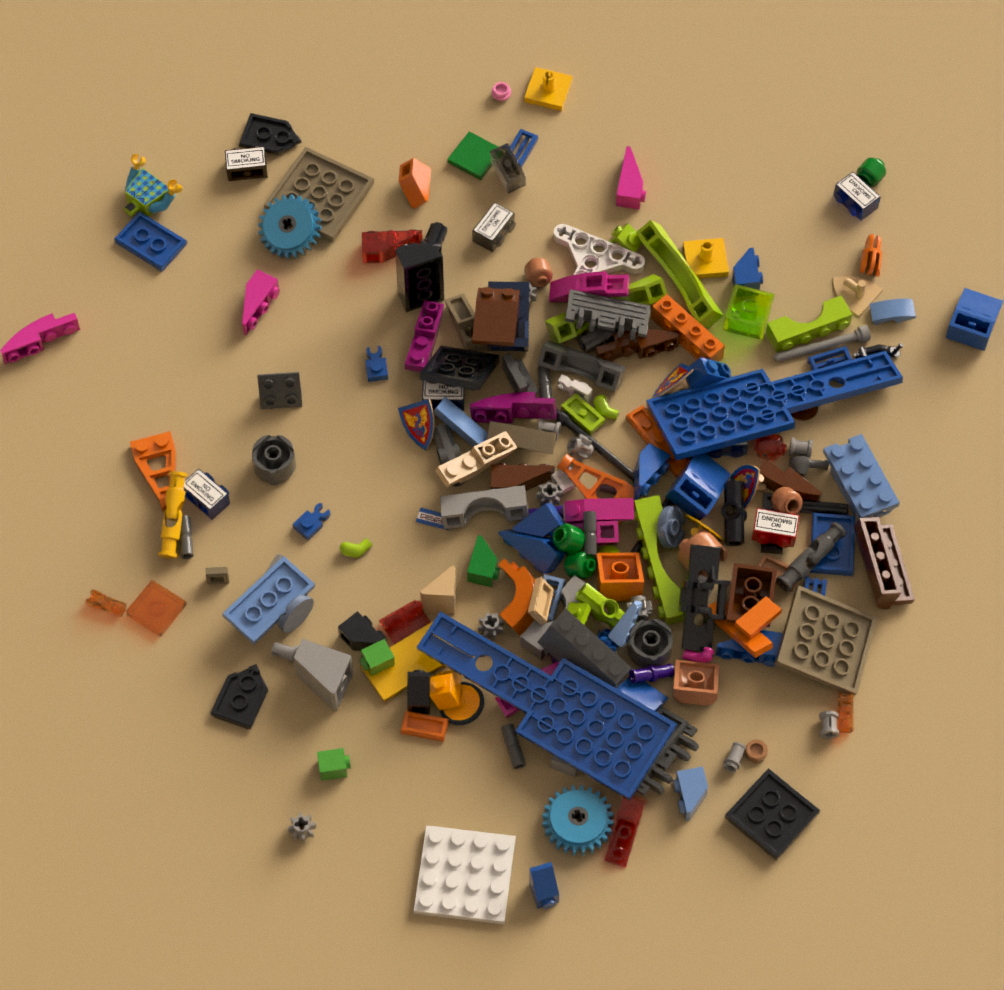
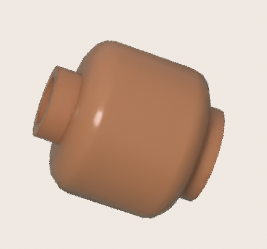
(538, 272)
(786, 500)

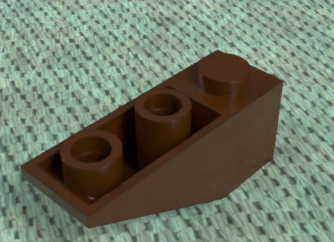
(519, 475)

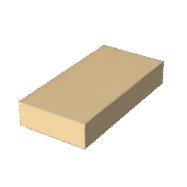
(540, 601)

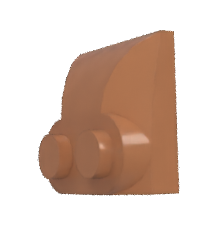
(695, 682)

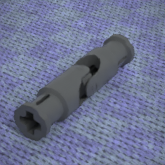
(813, 554)

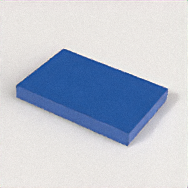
(150, 241)
(841, 558)

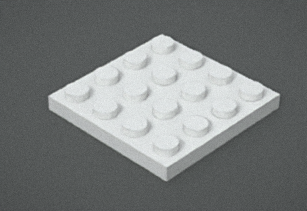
(465, 875)

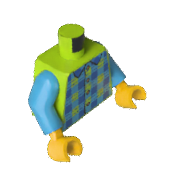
(147, 192)

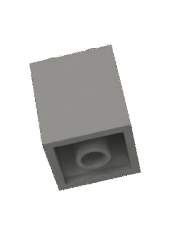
(323, 671)

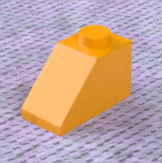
(445, 689)

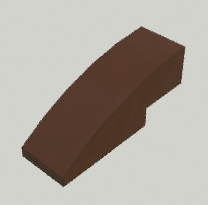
(776, 478)

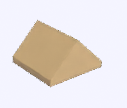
(440, 593)

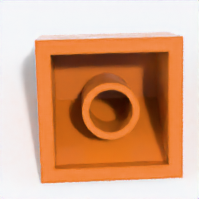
(619, 575)

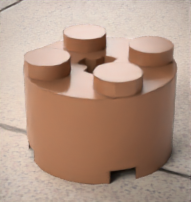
(702, 538)

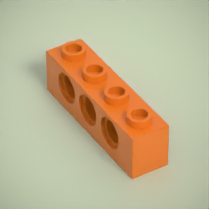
(691, 333)

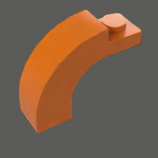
(516, 613)

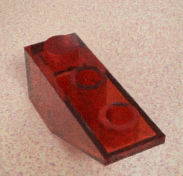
(381, 245)
(625, 830)

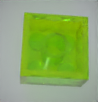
(748, 312)

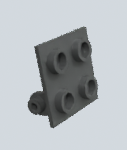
(279, 390)

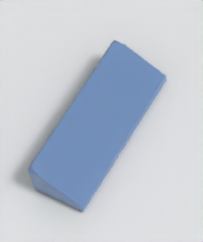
(460, 422)

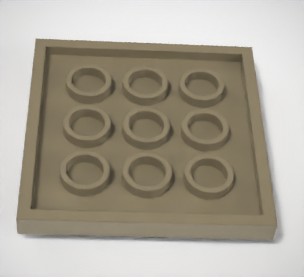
(328, 186)
(825, 641)

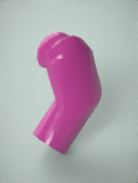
(705, 656)

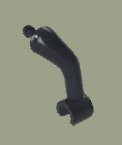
(892, 351)

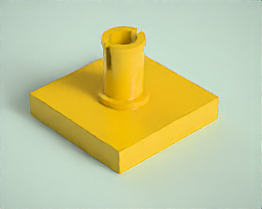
(548, 89)
(706, 257)

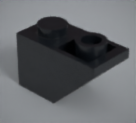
(359, 632)
(418, 692)

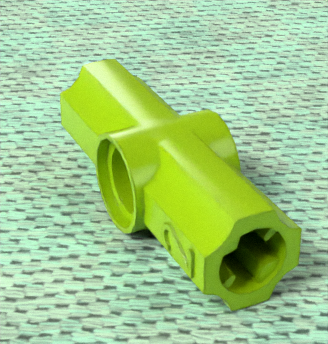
(597, 601)

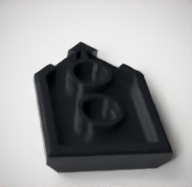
(270, 133)
(241, 698)

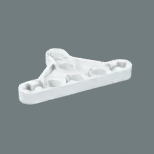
(603, 260)

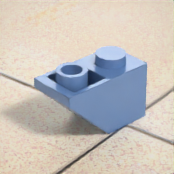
(692, 789)

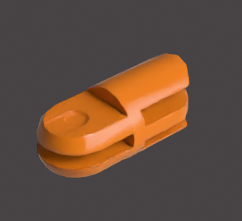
(871, 256)

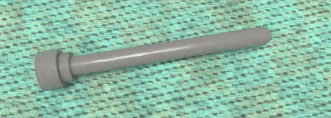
(860, 334)

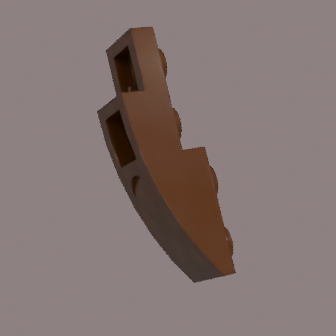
(655, 342)

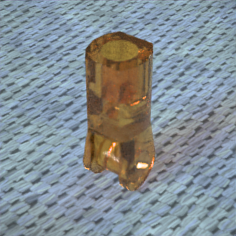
(108, 604)
(846, 714)

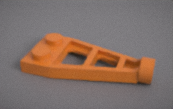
(151, 448)
(624, 489)

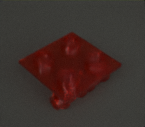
(404, 621)

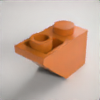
(415, 181)

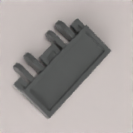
(607, 313)
(669, 753)

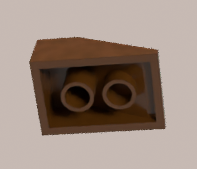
(496, 316)
(749, 587)

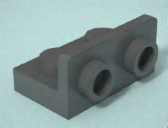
(518, 375)

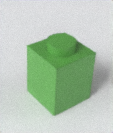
(377, 657)
(333, 764)

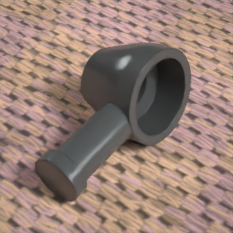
(802, 464)

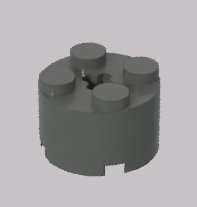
(273, 459)
(650, 643)

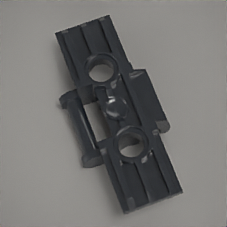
(695, 597)

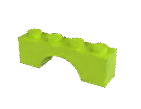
(787, 333)

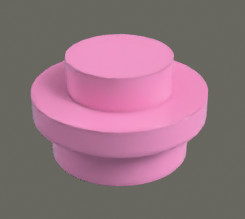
(501, 91)

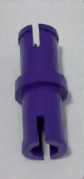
(651, 673)

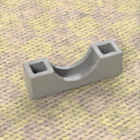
(459, 508)
(535, 631)

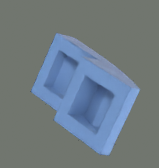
(893, 309)

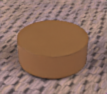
(756, 751)

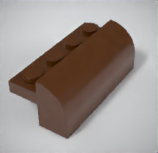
(883, 563)

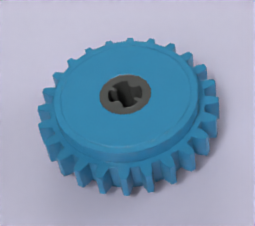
(287, 240)
(578, 835)

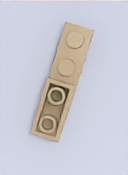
(476, 460)

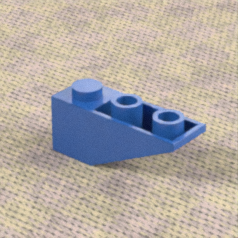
(648, 469)
(536, 549)
(732, 649)

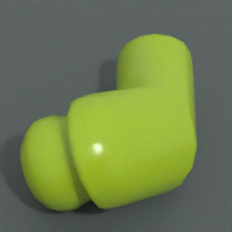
(602, 407)
(355, 550)

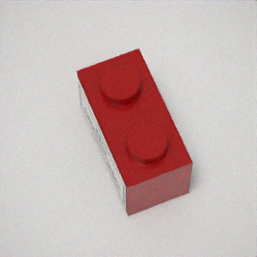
(775, 528)

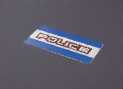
(430, 518)

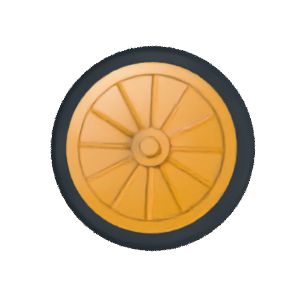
(470, 706)

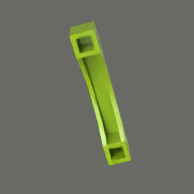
(692, 290)
(642, 291)
(665, 590)

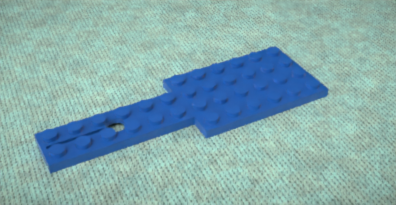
(755, 407)
(565, 712)

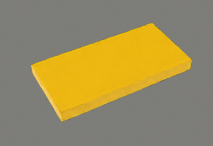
(407, 659)

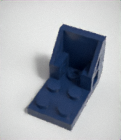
(522, 332)

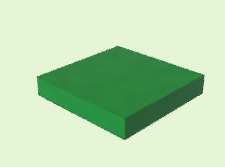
(472, 155)

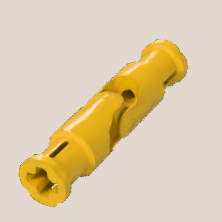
(174, 501)

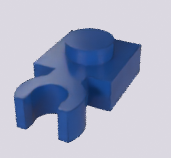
(376, 366)
(310, 523)

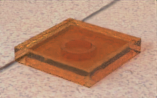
(156, 608)

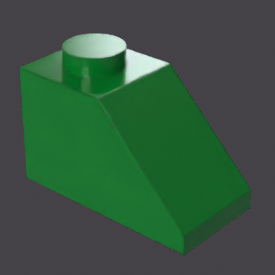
(483, 564)

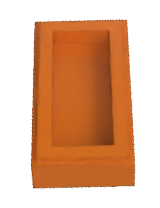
(758, 617)
(424, 726)

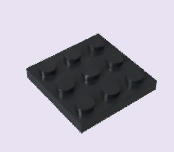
(459, 367)
(772, 814)

